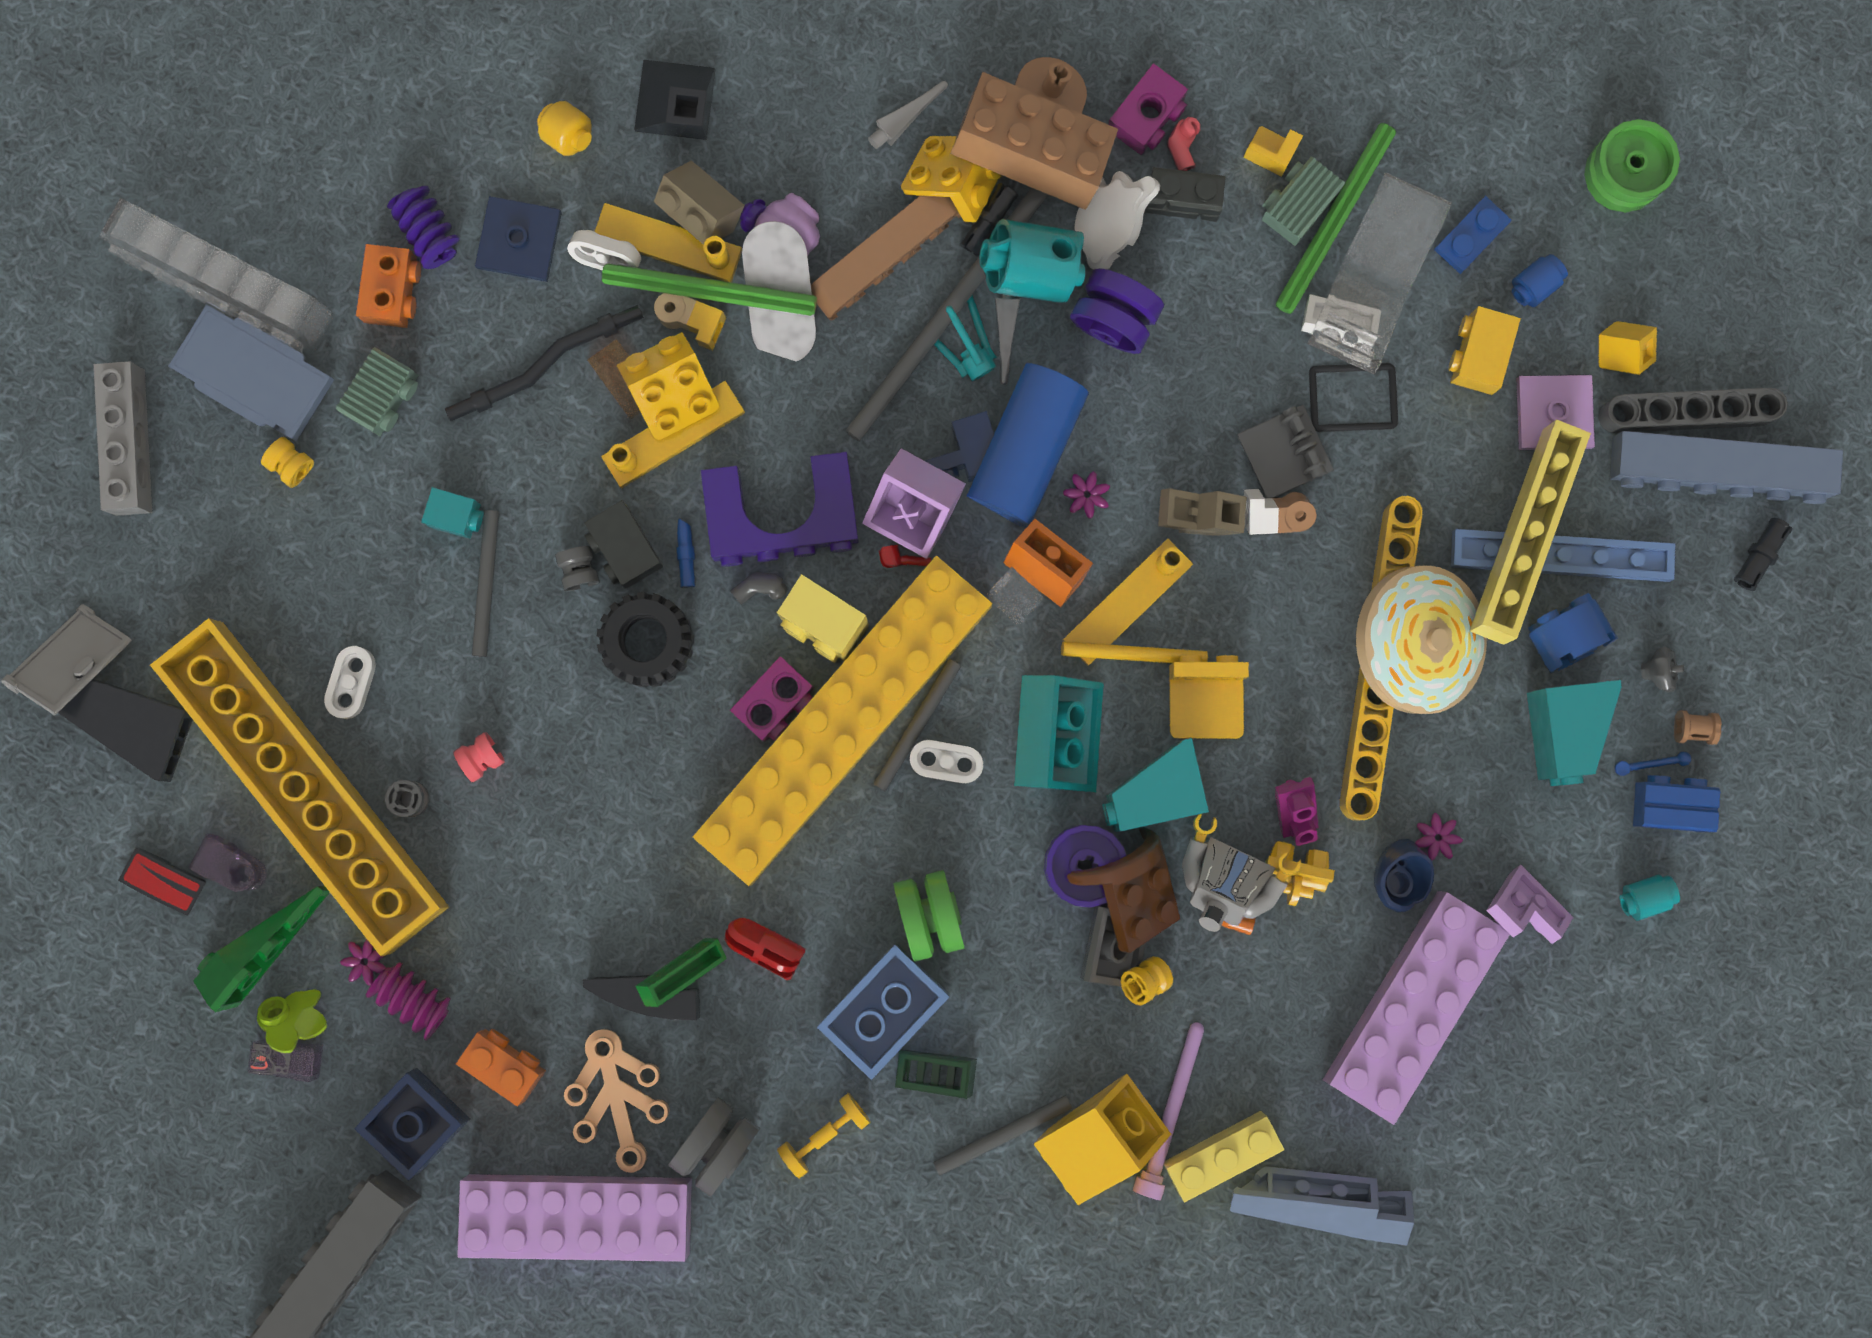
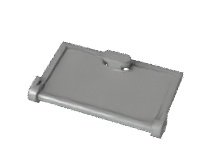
(52, 669)

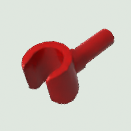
(891, 558)

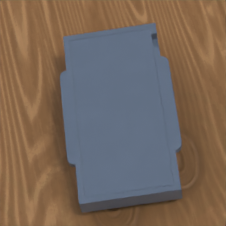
(251, 373)

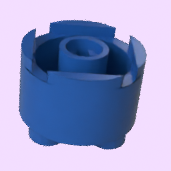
(1571, 634)

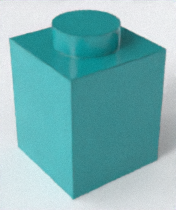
(452, 513)

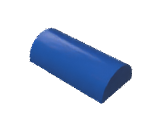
(1028, 443)

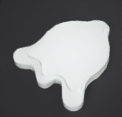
(1114, 217)

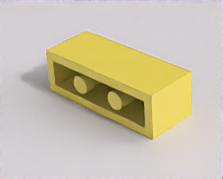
(1223, 1156)

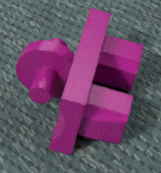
(1297, 810)

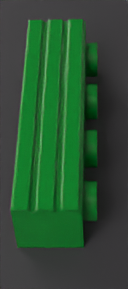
(681, 972)

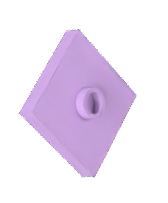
(1552, 398)

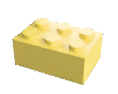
(822, 618)

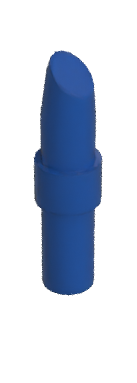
(685, 554)

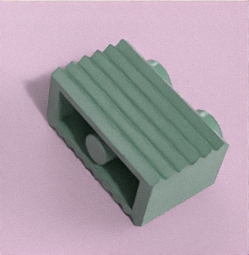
(1302, 201)
(378, 392)

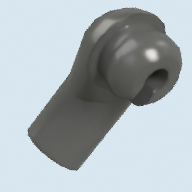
(759, 583)

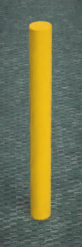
(1129, 653)

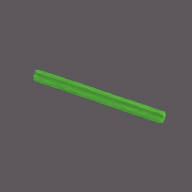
(1335, 218)
(709, 289)

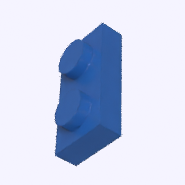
(1472, 234)

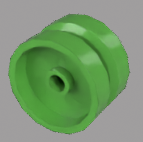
(1632, 165)
(930, 915)

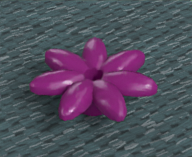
(1094, 491)
(1445, 837)
(358, 964)

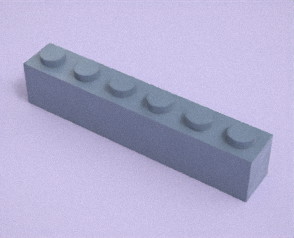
(1726, 465)

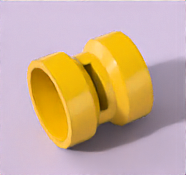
(285, 460)
(1147, 980)

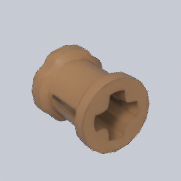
(1697, 727)

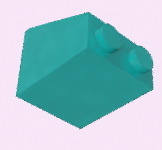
(1571, 729)
(1158, 792)

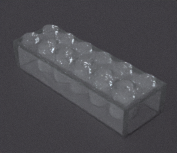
(215, 277)

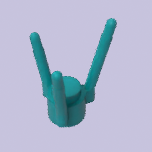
(976, 360)

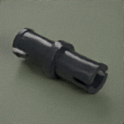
(989, 217)
(1763, 554)

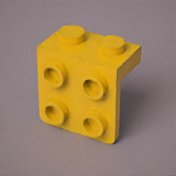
(946, 175)
(669, 386)
(1207, 697)

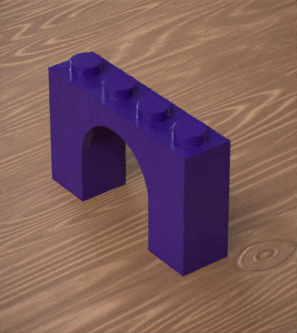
(829, 525)

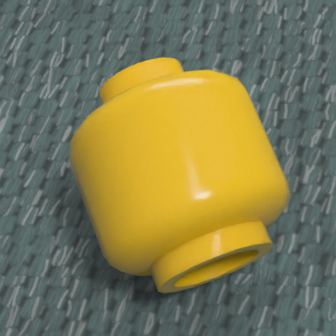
(564, 128)

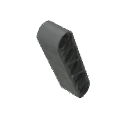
(1708, 406)

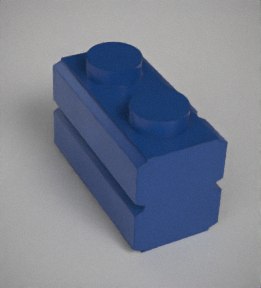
(1675, 805)

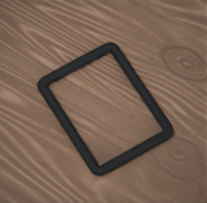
(1354, 426)

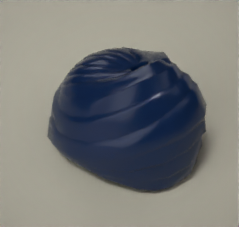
(1403, 875)

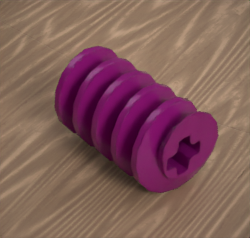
(409, 999)

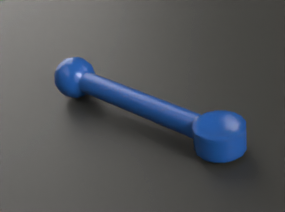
(1623, 768)

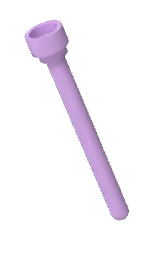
(1151, 1180)

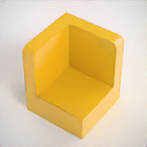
(1272, 149)
(1627, 347)

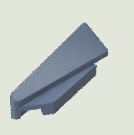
(1327, 1204)

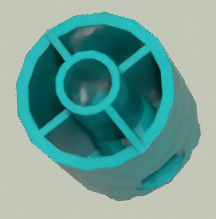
(1033, 260)

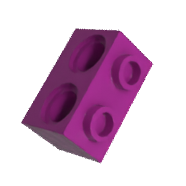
(766, 693)

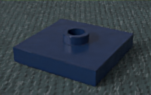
(518, 238)

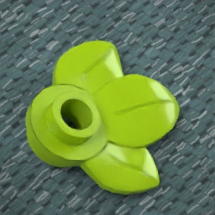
(291, 1019)

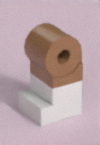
(1278, 515)

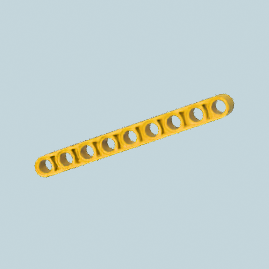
(1381, 715)

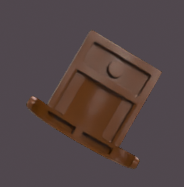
(1136, 892)

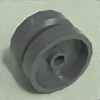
(715, 1147)

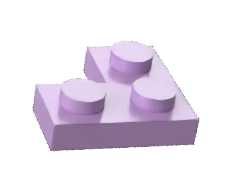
(1525, 901)

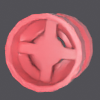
(478, 757)

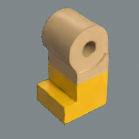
(691, 315)

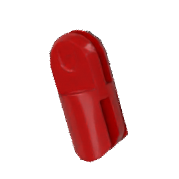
(764, 947)

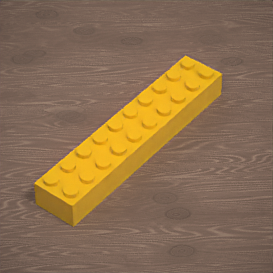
(842, 721)
(299, 786)

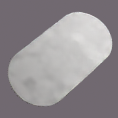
(778, 260)

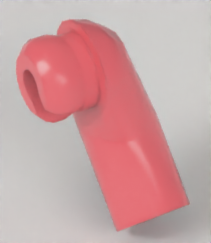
(1180, 142)

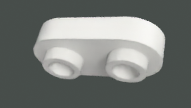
(598, 250)
(346, 681)
(946, 761)

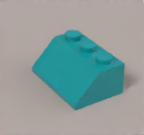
(1058, 733)

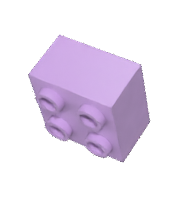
(913, 503)

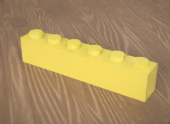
(1530, 532)

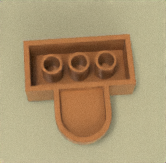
(1037, 131)

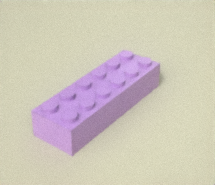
(1416, 1006)
(574, 1217)

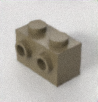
(698, 202)

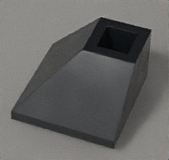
(674, 99)

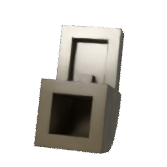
(1203, 513)

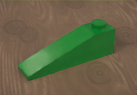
(237, 967)

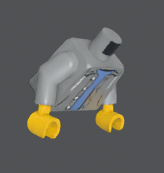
(1228, 881)

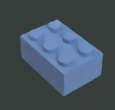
(883, 1011)

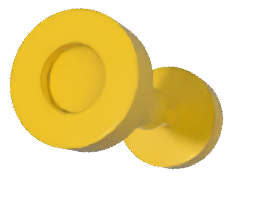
(822, 1136)

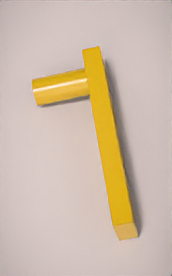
(670, 243)
(644, 452)
(1131, 597)

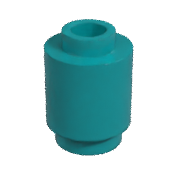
(1649, 897)

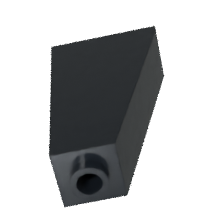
(132, 726)

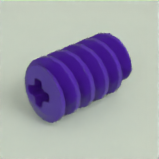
(422, 226)

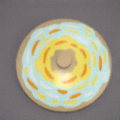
(1419, 640)

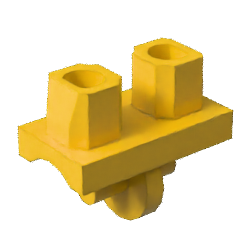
(1312, 875)

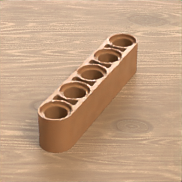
(880, 252)

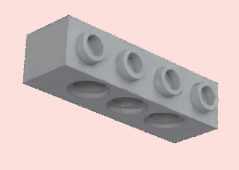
(122, 438)

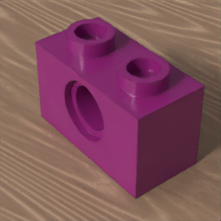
(1153, 90)

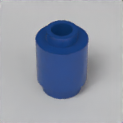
(1539, 280)

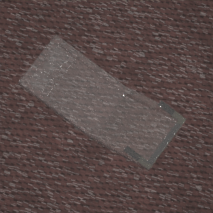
(1378, 273)

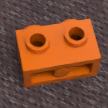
(388, 286)
(1048, 562)
(501, 1066)

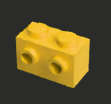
(1484, 350)

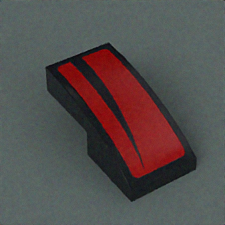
(161, 881)

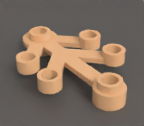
(615, 1094)

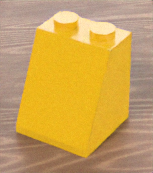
(1103, 1140)

